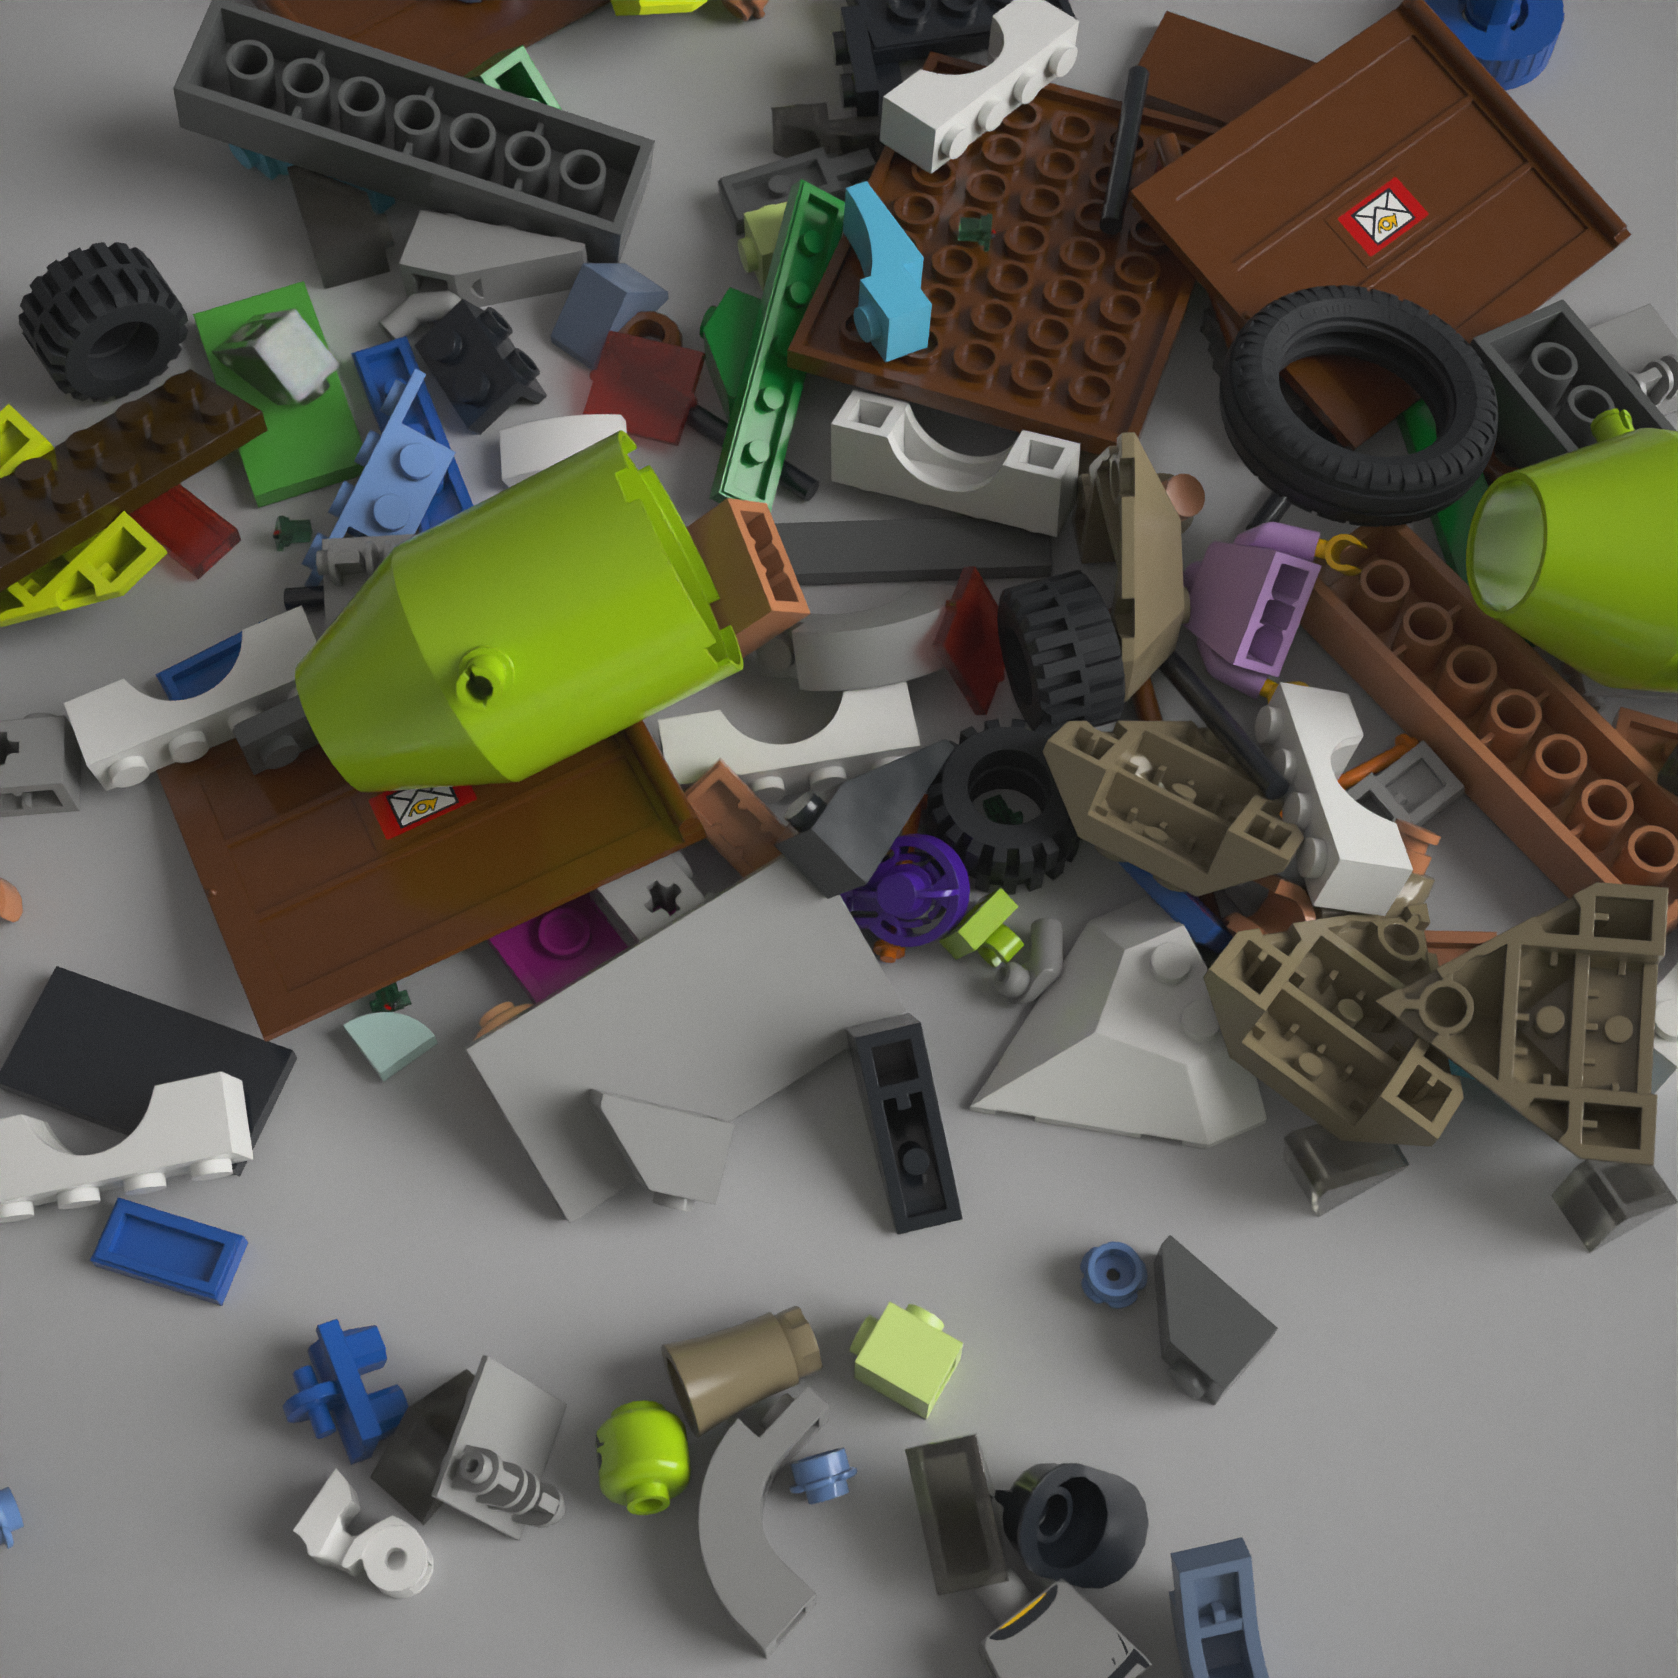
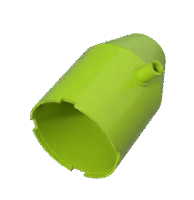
(1588, 555)
(518, 632)

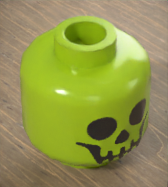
(642, 1457)

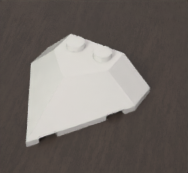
(1127, 1041)

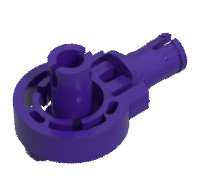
(909, 890)

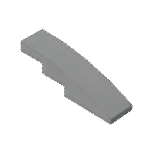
(1409, 790)

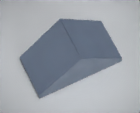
(602, 301)

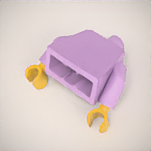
(1253, 598)

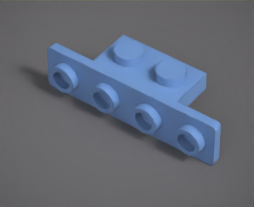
(396, 480)

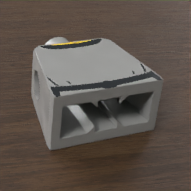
(1053, 1635)

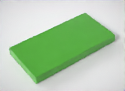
(303, 444)

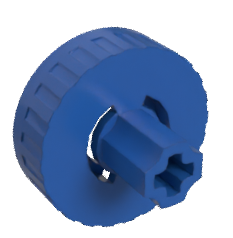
(1506, 54)

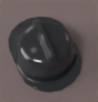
(1075, 1523)

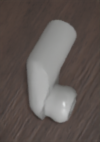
(415, 311)

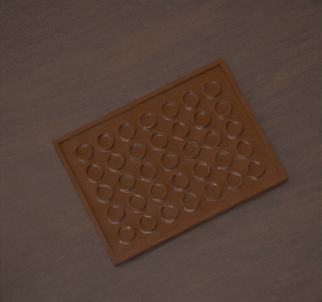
(1057, 318)

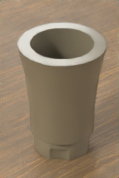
(740, 1366)

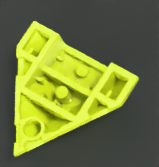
(87, 574)

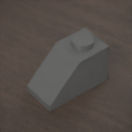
(1204, 1324)

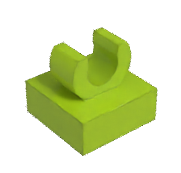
(983, 931)

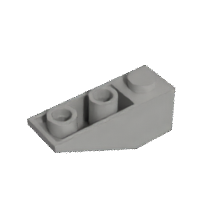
(486, 260)

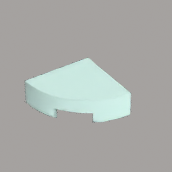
(389, 1040)

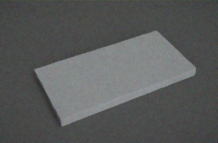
(686, 1019)

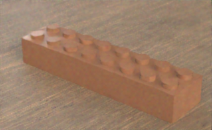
(1496, 716)

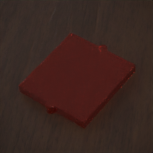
(647, 385)
(970, 641)

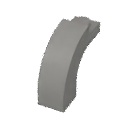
(861, 646)
(746, 1574)

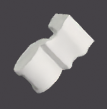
(388, 1551)

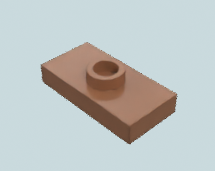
(735, 818)

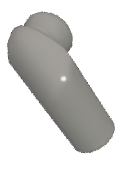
(1044, 966)

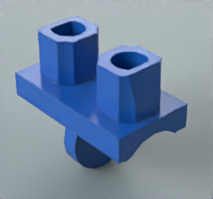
(339, 1362)

